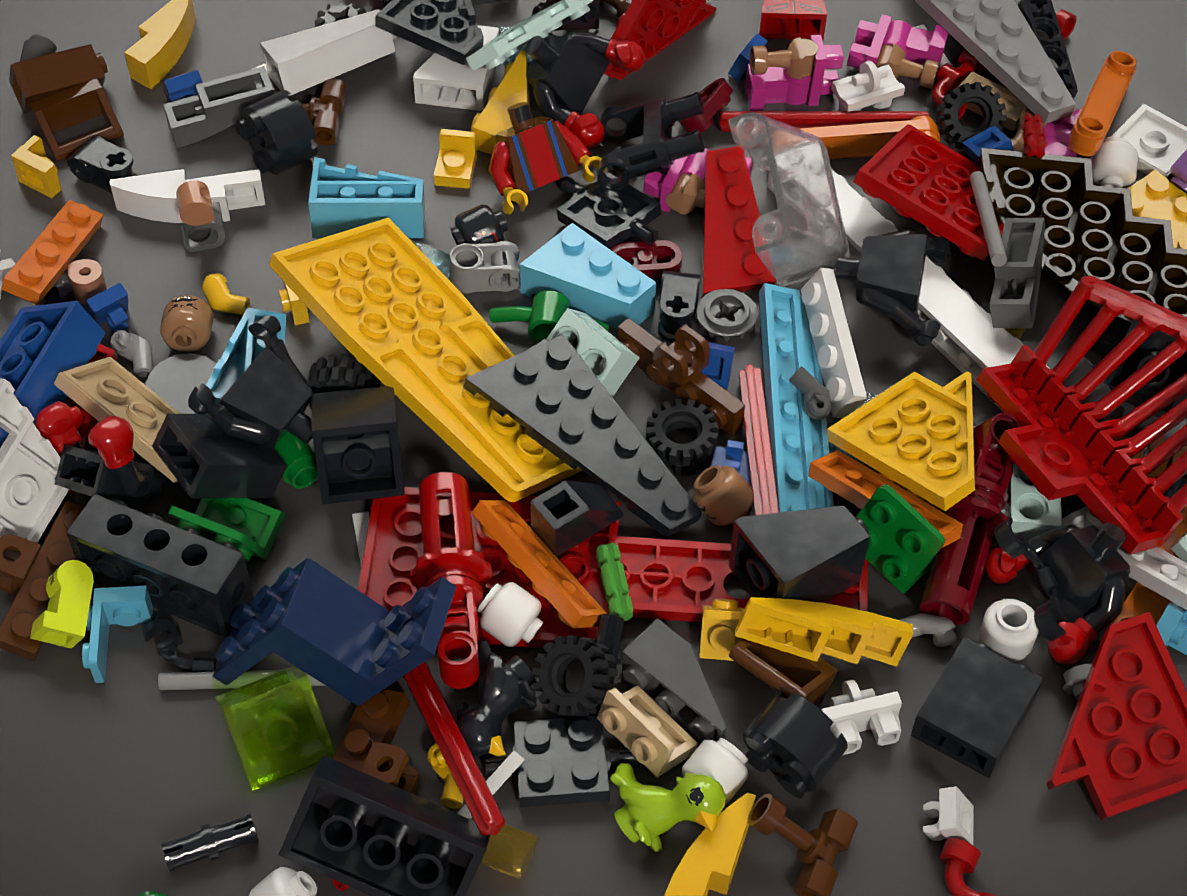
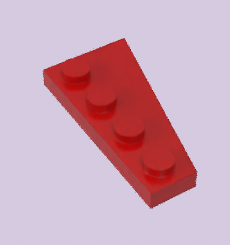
(728, 221)

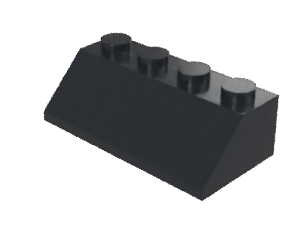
(381, 837)

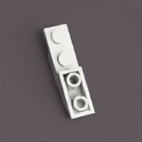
(155, 194)

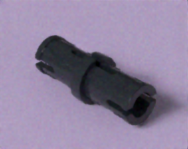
(209, 842)

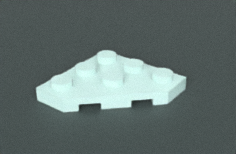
(520, 34)

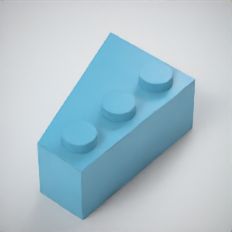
(351, 199)
(589, 277)
(240, 352)

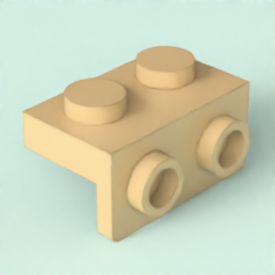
(645, 729)

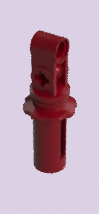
(960, 565)

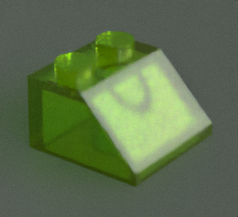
(275, 726)

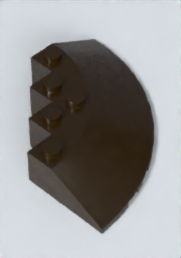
(1088, 226)

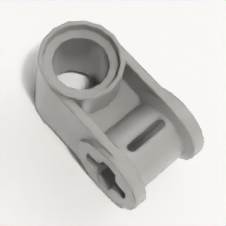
(482, 267)

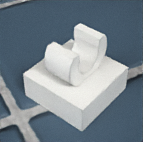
(954, 815)

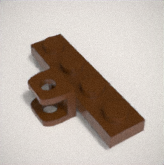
(680, 371)
(26, 575)
(369, 739)

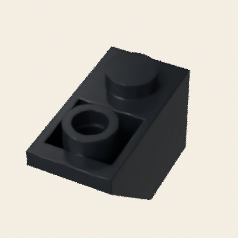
(571, 514)

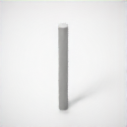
(988, 219)
(204, 680)

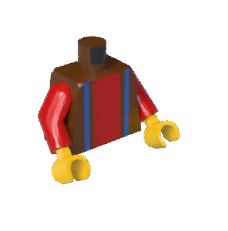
(535, 155)

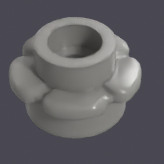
(1075, 679)

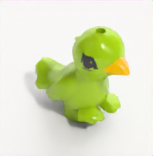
(656, 810)

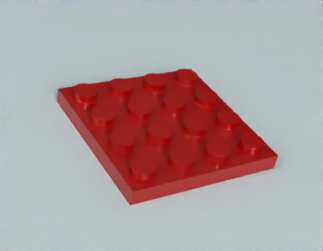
(929, 185)

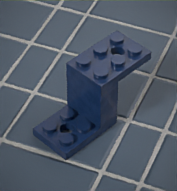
(334, 631)

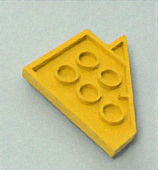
(916, 437)

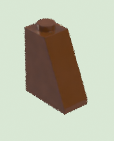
(54, 73)

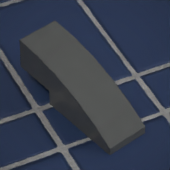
(216, 105)
(1018, 281)

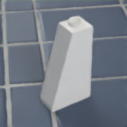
(325, 51)

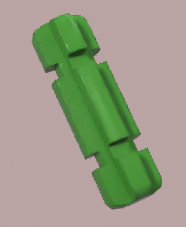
(614, 581)

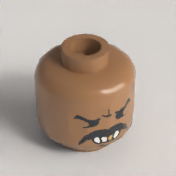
(187, 320)
(723, 495)

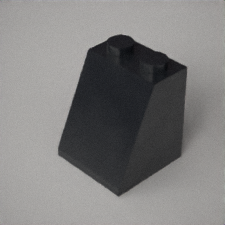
(799, 553)

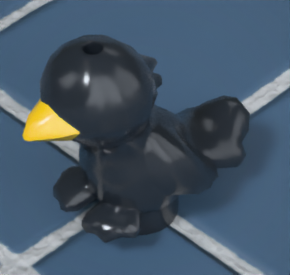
(500, 693)

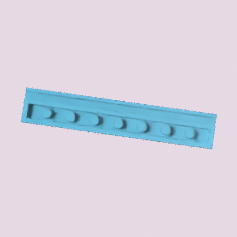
(793, 434)

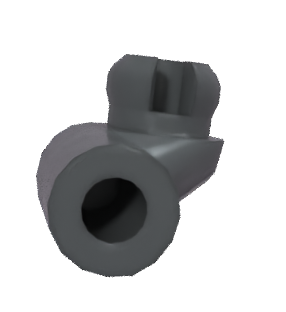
(815, 395)

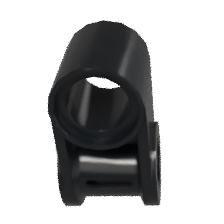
(100, 162)
(677, 302)

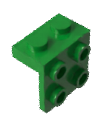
(234, 521)
(900, 538)

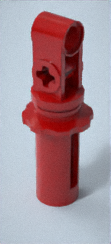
(459, 566)

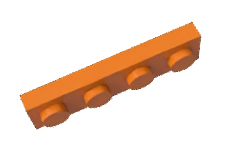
(52, 252)
(858, 483)
(539, 564)

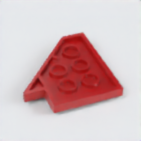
(657, 25)
(1127, 723)

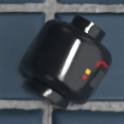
(479, 226)

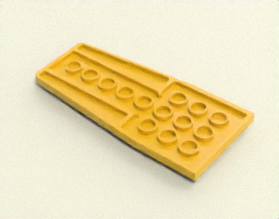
(421, 341)

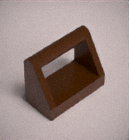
(72, 108)
(785, 671)

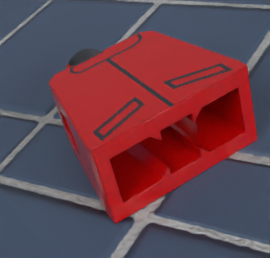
(792, 19)

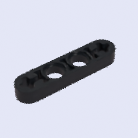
(1054, 47)

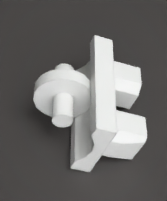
(869, 87)
(864, 711)

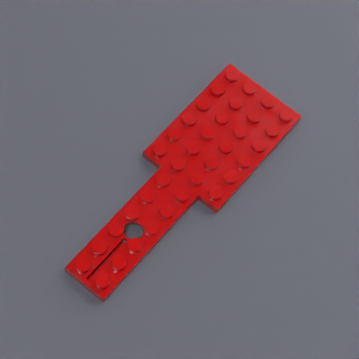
(662, 575)

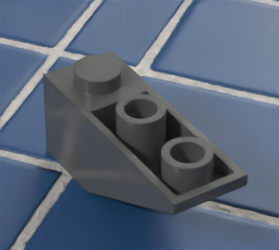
(672, 676)

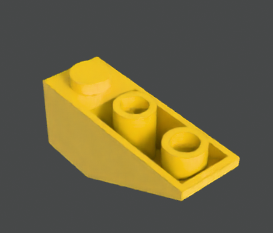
(495, 117)

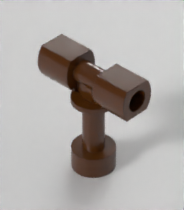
(325, 110)
(815, 848)

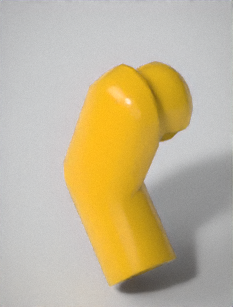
(220, 296)
(451, 795)

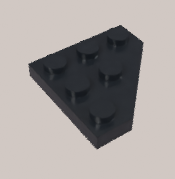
(435, 25)

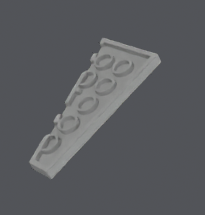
(1008, 49)

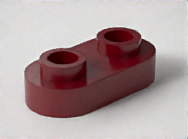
(714, 99)
(651, 258)

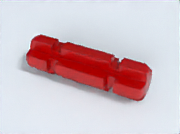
(1034, 135)

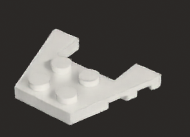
(26, 472)

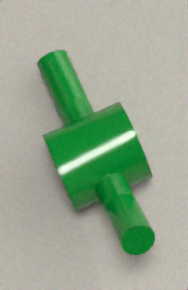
(542, 316)

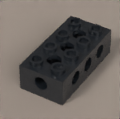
(177, 565)

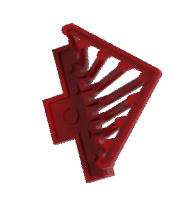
(1061, 439)

